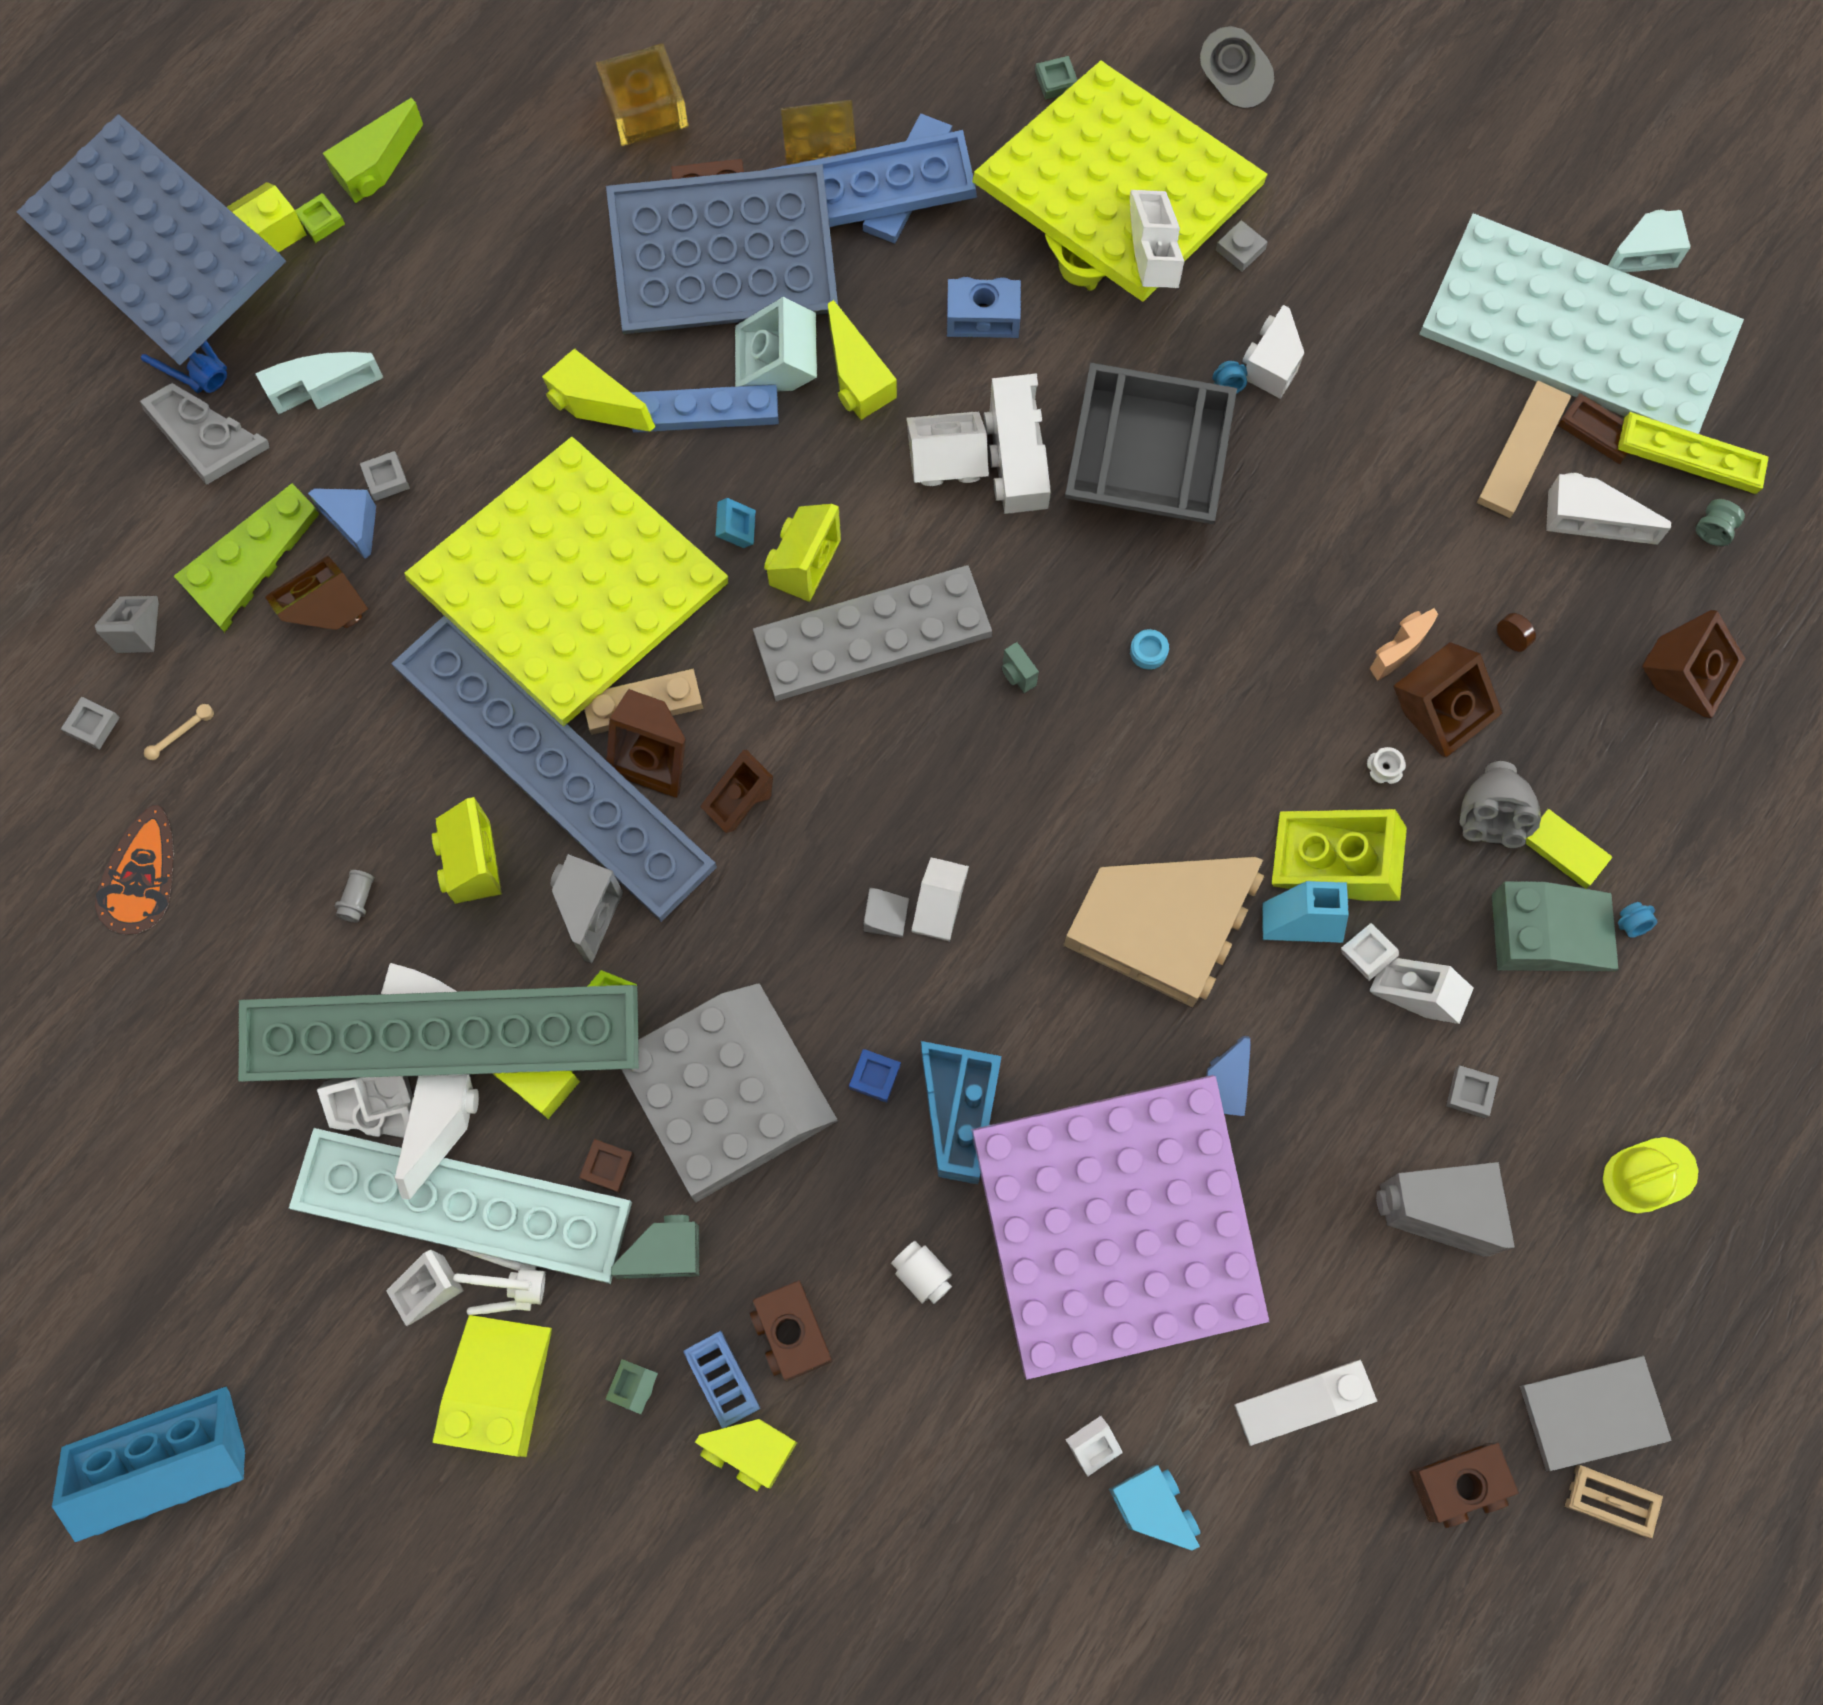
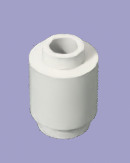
(922, 1273)

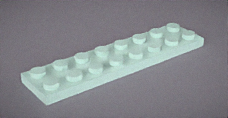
(463, 1207)

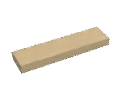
(1523, 449)

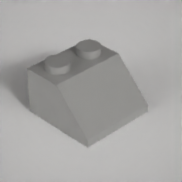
(587, 902)

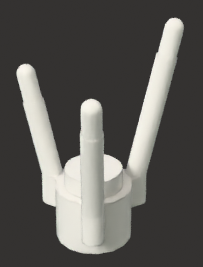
(525, 1286)

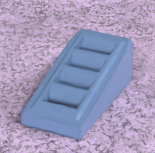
(704, 1347)

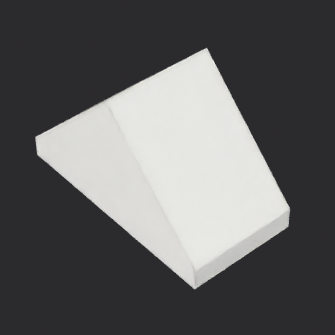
(939, 899)
(423, 1287)

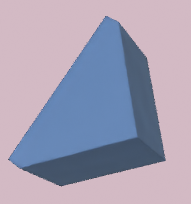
(350, 513)

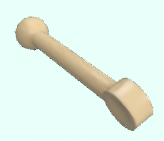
(204, 713)

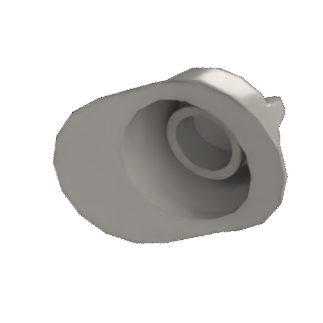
(1237, 66)

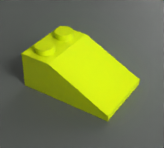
(1342, 847)
(493, 1387)

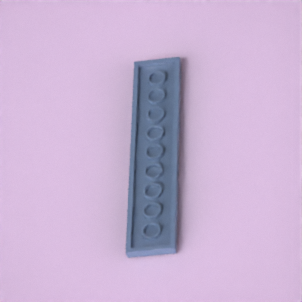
(556, 769)

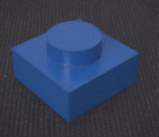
(875, 1075)

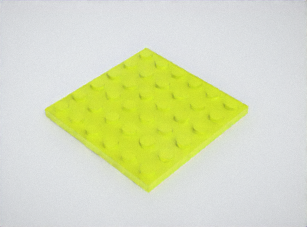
(1094, 146)
(567, 580)

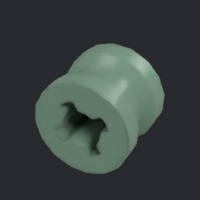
(1720, 522)

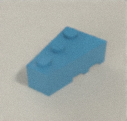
(959, 1099)

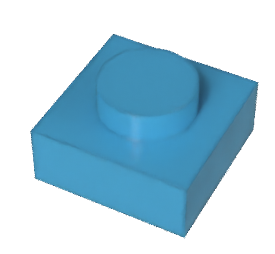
(735, 523)

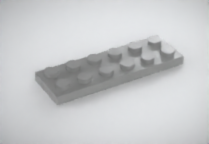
(872, 632)

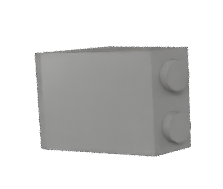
(1450, 1206)

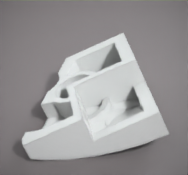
(368, 1104)

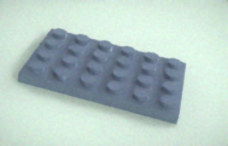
(720, 247)

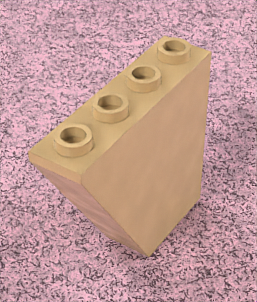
(1165, 921)

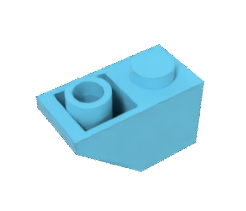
(1307, 913)
(1151, 1508)

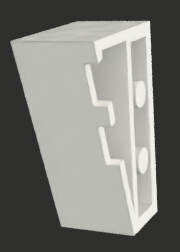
(1017, 444)

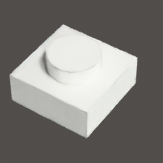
(1370, 951)
(1094, 1446)

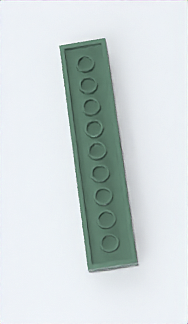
(439, 1033)

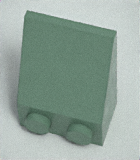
(1553, 928)

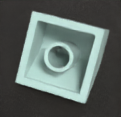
(776, 347)

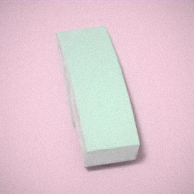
(318, 377)

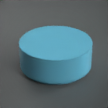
(1149, 649)

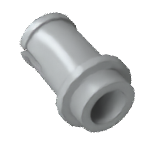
(354, 896)

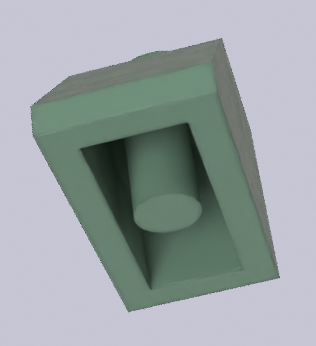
(662, 1251)

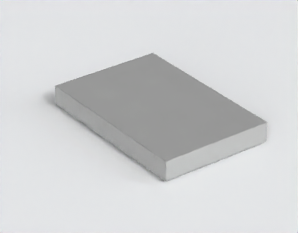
(1595, 1413)

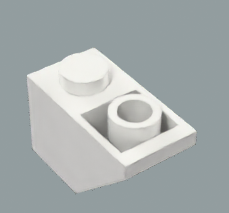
(1277, 356)

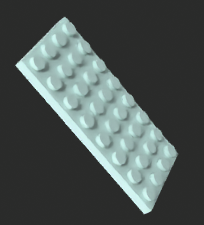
(1581, 326)

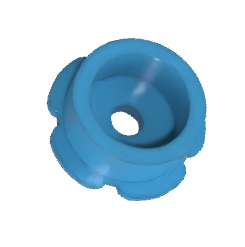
(1231, 375)
(1637, 919)

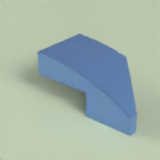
(1232, 1076)

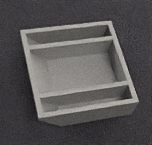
(726, 1089)

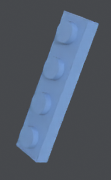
(711, 407)

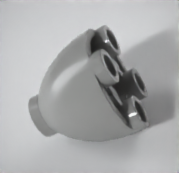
(1500, 807)

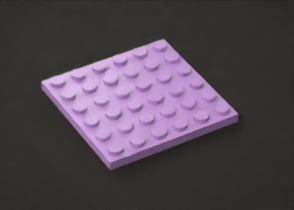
(1120, 1226)

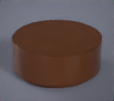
(1516, 632)

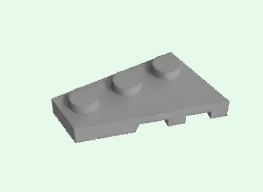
(201, 435)

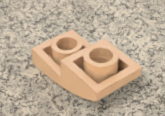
(1405, 643)

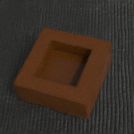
(606, 1166)

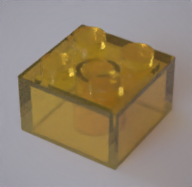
(642, 94)

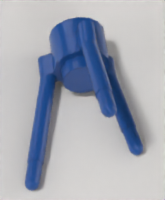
(205, 372)

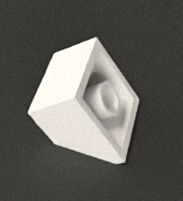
(948, 448)

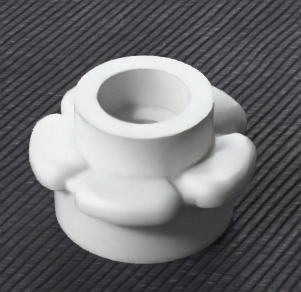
(1393, 759)

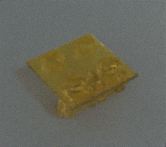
(818, 131)

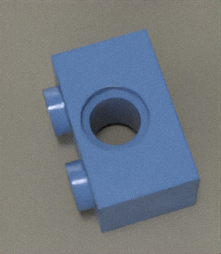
(997, 320)

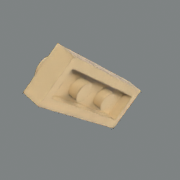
(676, 689)

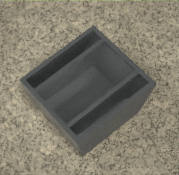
(1151, 443)

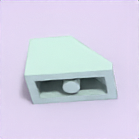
(1654, 243)

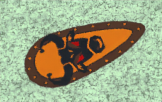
(138, 876)

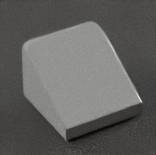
(885, 913)

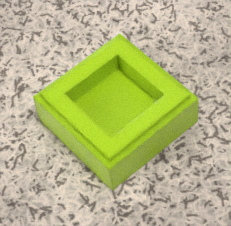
(319, 217)

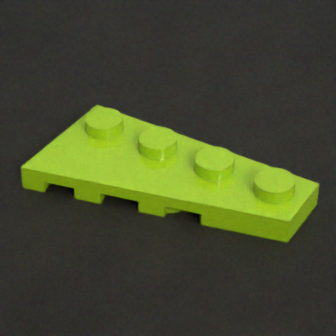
(236, 564)

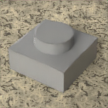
(1241, 246)
(384, 476)
(90, 723)
(1472, 1091)

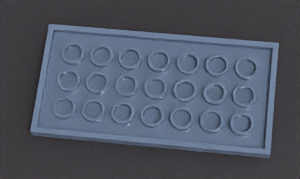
(151, 238)

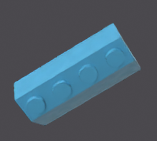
(149, 1465)

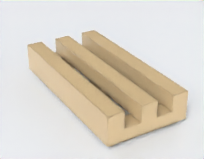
(1578, 1489)

